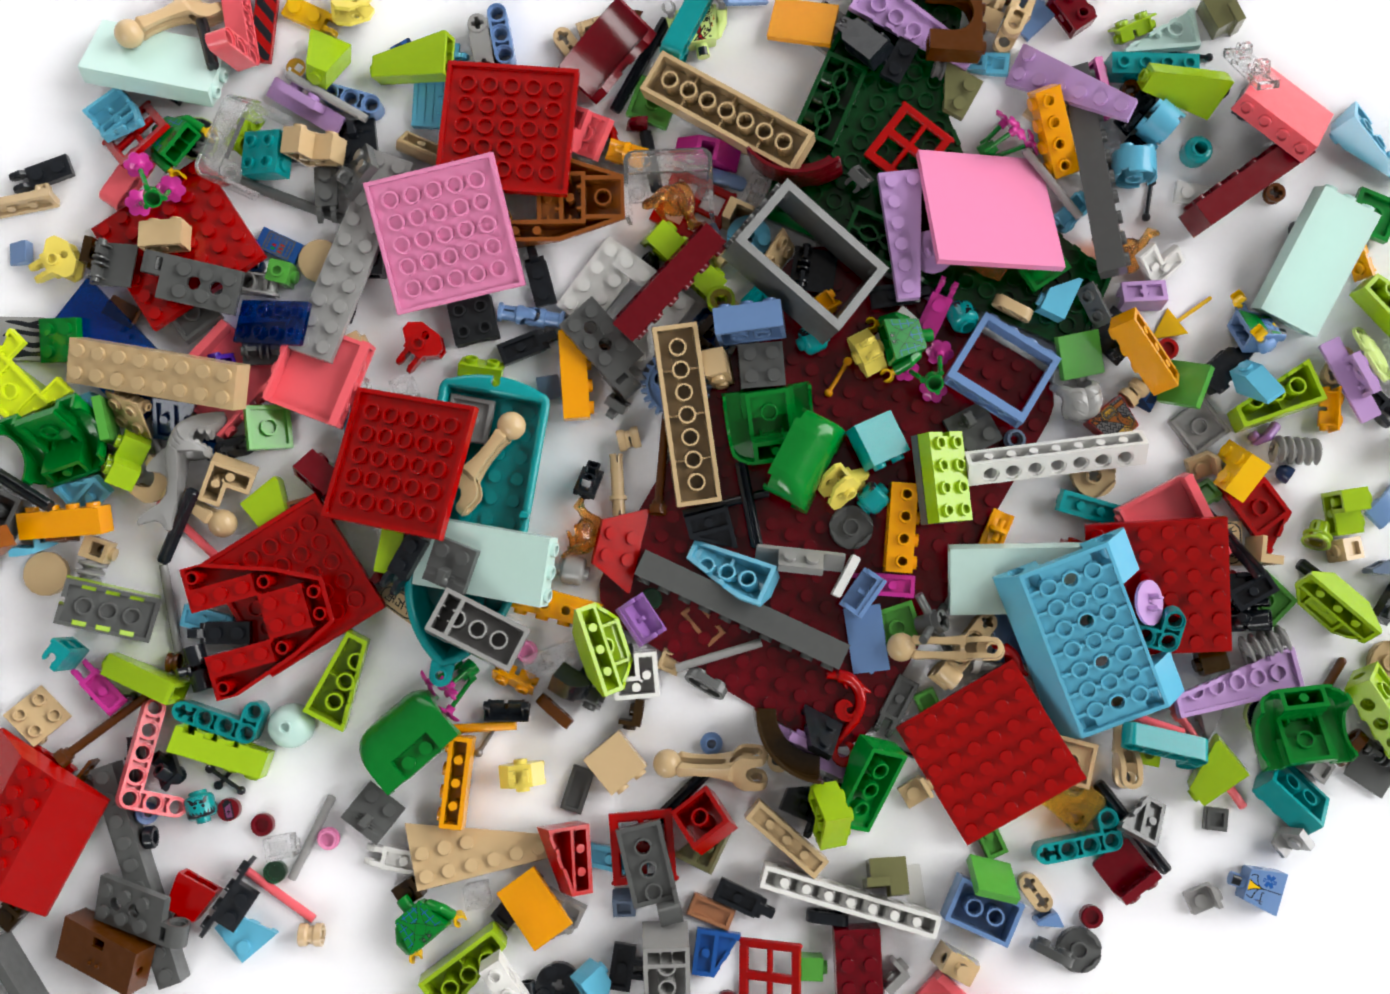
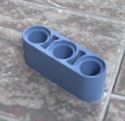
(501, 27)
(363, 100)

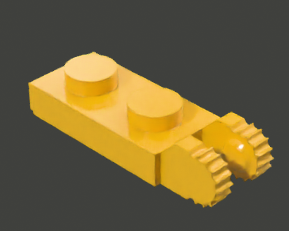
(309, 16)

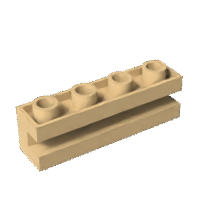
(786, 838)

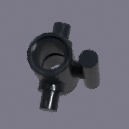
(1252, 618)
(195, 668)

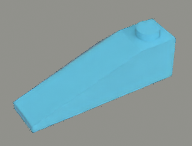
(1356, 136)
(738, 574)

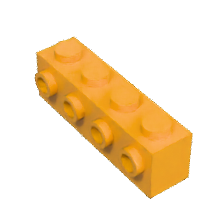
(1053, 130)
(1144, 351)
(574, 381)
(64, 522)
(901, 528)
(560, 608)
(456, 782)

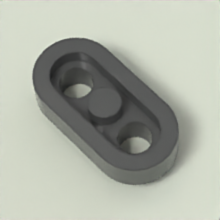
(705, 683)
(1059, 955)

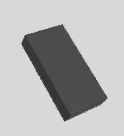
(577, 789)

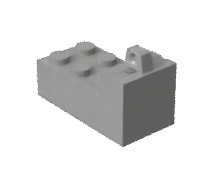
(477, 630)
(666, 958)

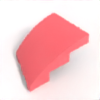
(590, 133)

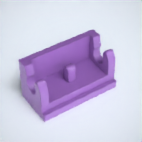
(640, 619)

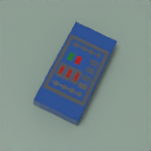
(279, 245)

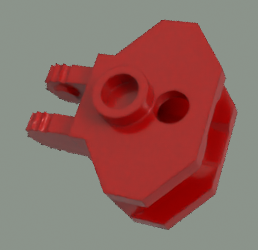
(417, 344)

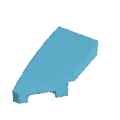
(992, 65)
(38, 545)

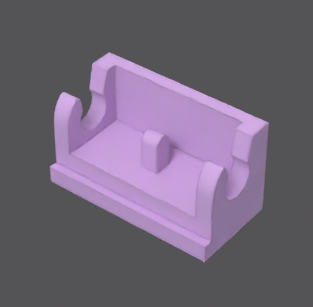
(1142, 295)

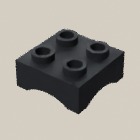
(473, 321)

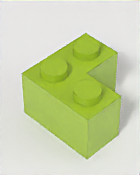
(125, 464)
(1344, 509)
(831, 815)

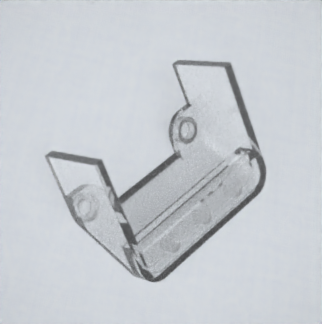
(214, 155)
(668, 167)

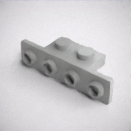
(800, 560)

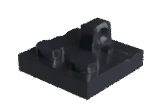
(357, 134)

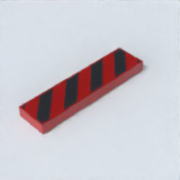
(265, 24)

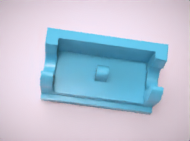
(106, 106)

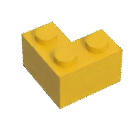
(1242, 470)

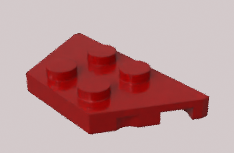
(1261, 512)
(619, 546)

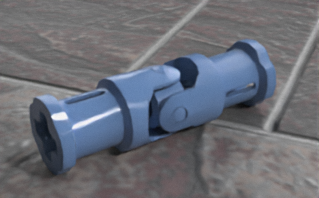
(522, 315)

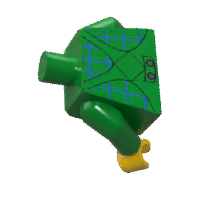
(176, 142)
(902, 341)
(422, 924)

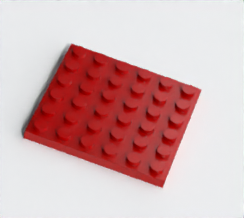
(517, 114)
(216, 239)
(400, 463)
(308, 545)
(1192, 570)
(990, 752)

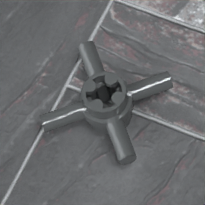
(932, 622)

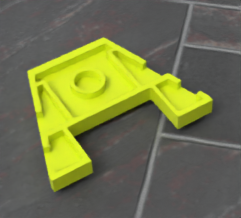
(17, 390)

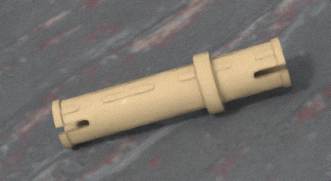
(617, 484)

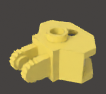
(346, 11)
(59, 260)
(867, 352)
(842, 484)
(521, 774)

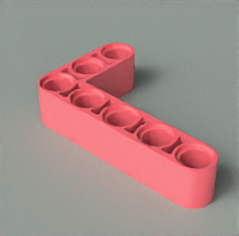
(237, 40)
(143, 766)

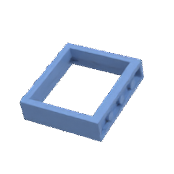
(982, 396)

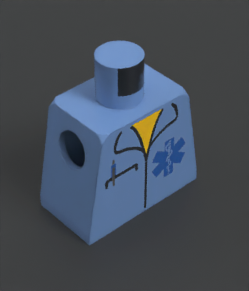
(1259, 886)

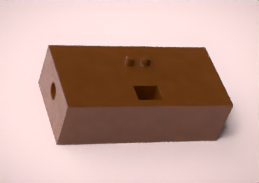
(105, 952)

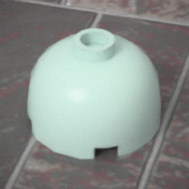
(291, 726)

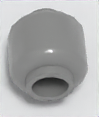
(573, 570)

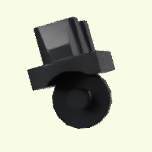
(589, 480)
(167, 769)

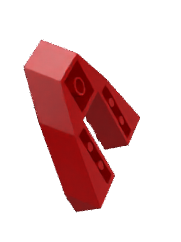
(291, 606)

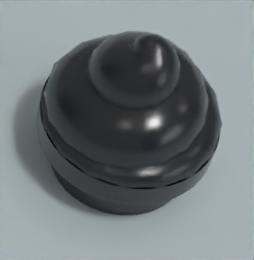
(652, 260)

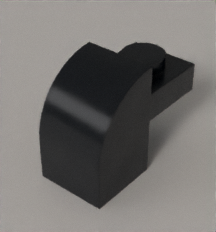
(570, 683)

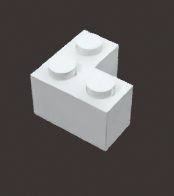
(645, 680)

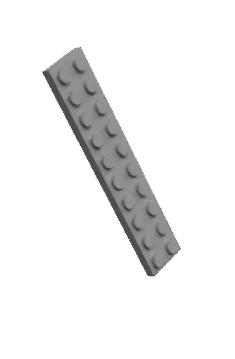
(345, 270)

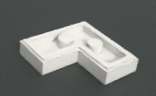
(1156, 265)

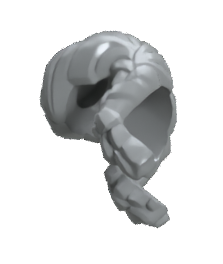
(1079, 402)

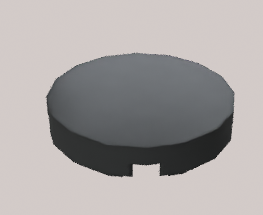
(850, 527)
(1084, 948)

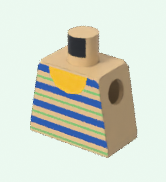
(957, 963)

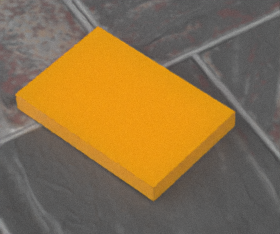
(803, 22)
(534, 908)

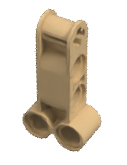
(949, 673)

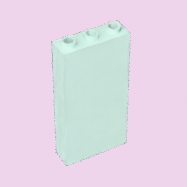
(161, 66)
(1316, 260)
(510, 566)
(973, 566)

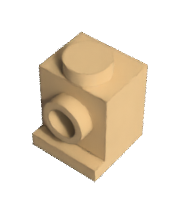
(92, 546)

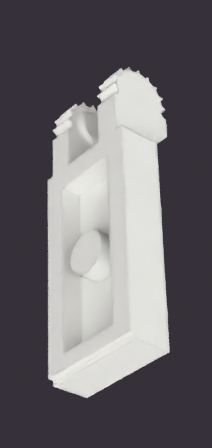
(392, 858)

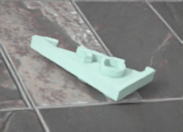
(1176, 36)

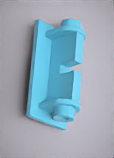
(1063, 218)

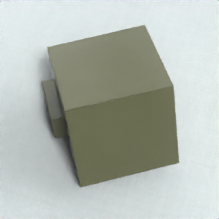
(1221, 17)
(888, 874)

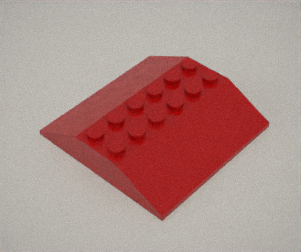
(42, 824)

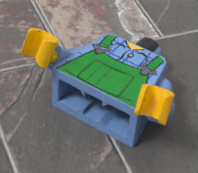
(1253, 330)

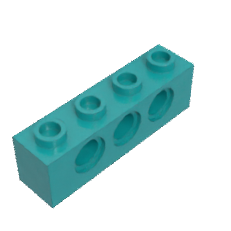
(1128, 65)

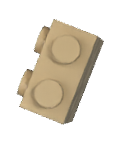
(616, 763)

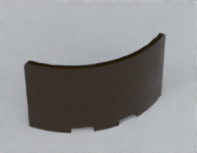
(790, 758)

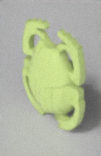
(1372, 353)

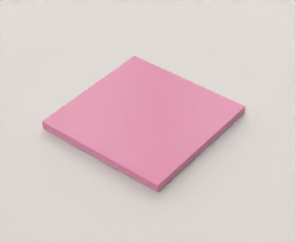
(988, 211)
(445, 233)

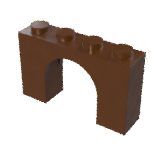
(963, 44)

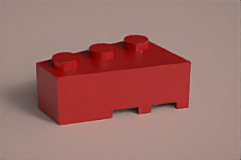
(569, 856)

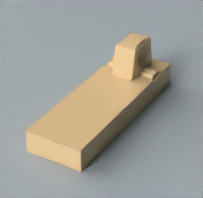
(28, 202)

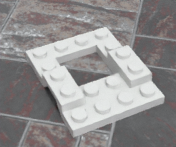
(605, 280)

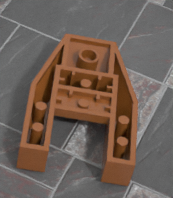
(592, 203)

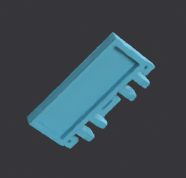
(429, 99)

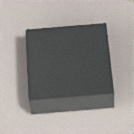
(1215, 818)

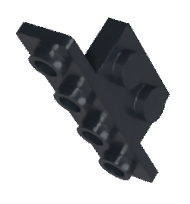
(235, 904)

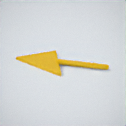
(1170, 326)

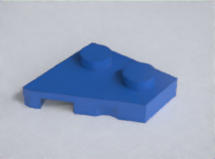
(711, 950)

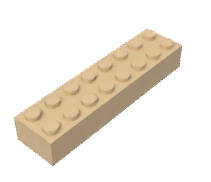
(726, 112)
(158, 373)
(686, 414)

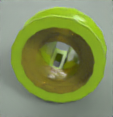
(721, 294)
(1317, 535)

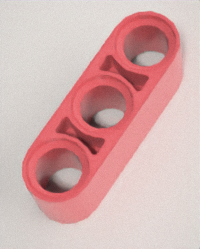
(119, 185)

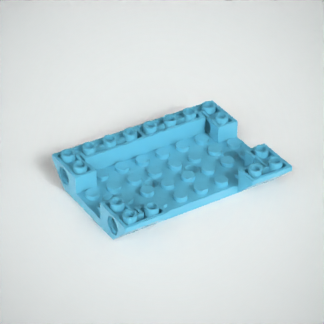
(1064, 652)

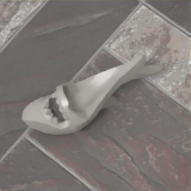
(173, 462)

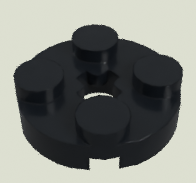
(551, 973)

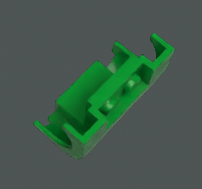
(761, 419)
(57, 442)
(804, 459)
(1302, 727)
(405, 739)

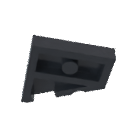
(796, 802)

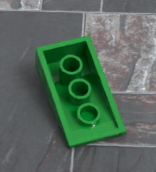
(870, 777)

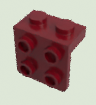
(1126, 873)

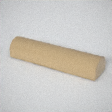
(417, 147)

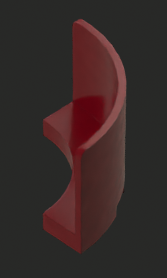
(608, 49)
(808, 174)

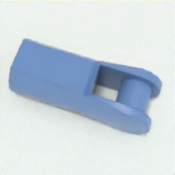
(729, 180)

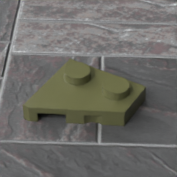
(958, 91)
(705, 862)

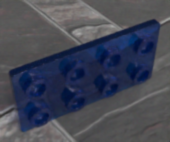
(272, 322)

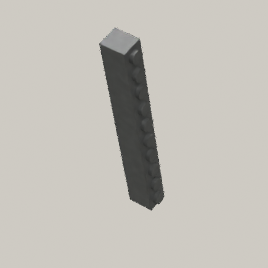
(1098, 189)
(765, 620)
(137, 865)

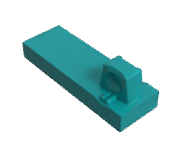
(1085, 506)

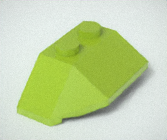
(1337, 606)
(602, 648)

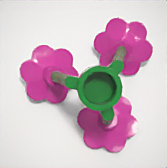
(151, 197)
(932, 383)

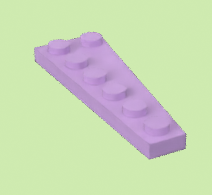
(901, 19)
(1036, 69)
(902, 220)
(1242, 685)

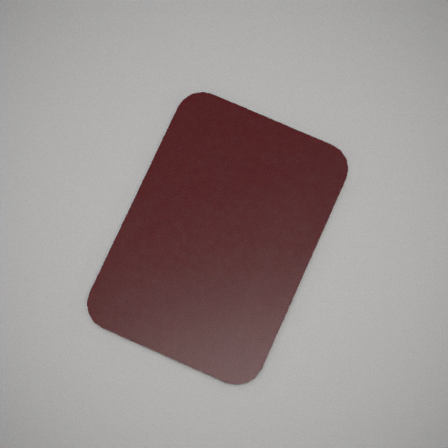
(771, 674)

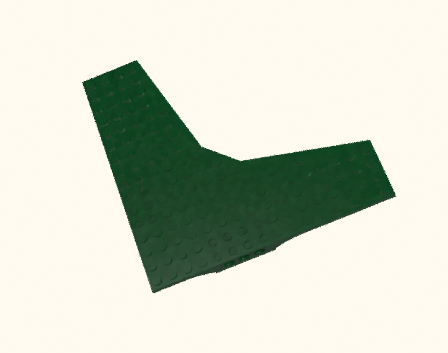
(848, 113)

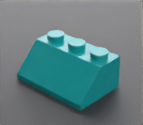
(1292, 798)

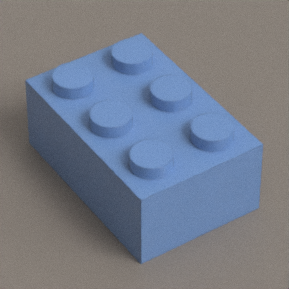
(749, 322)
(980, 915)

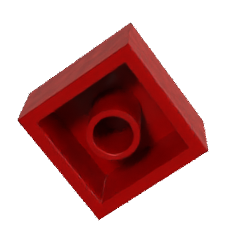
(703, 820)

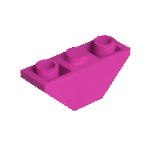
(724, 155)

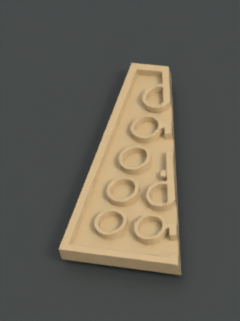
(456, 855)

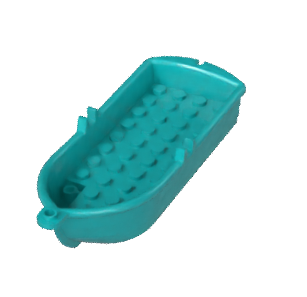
(505, 501)

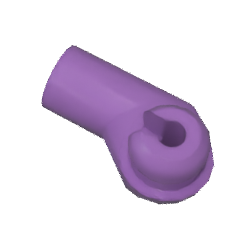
(1266, 436)

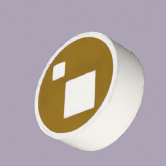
(297, 66)

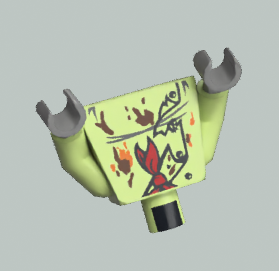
(709, 30)

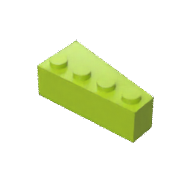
(665, 241)
(1374, 299)
(1301, 392)
(338, 686)
(214, 750)
(460, 968)

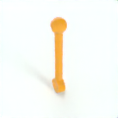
(846, 362)

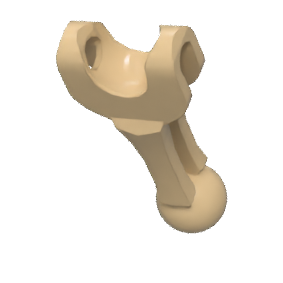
(1013, 24)
(131, 32)
(509, 427)
(220, 522)
(903, 647)
(1125, 760)
(732, 766)

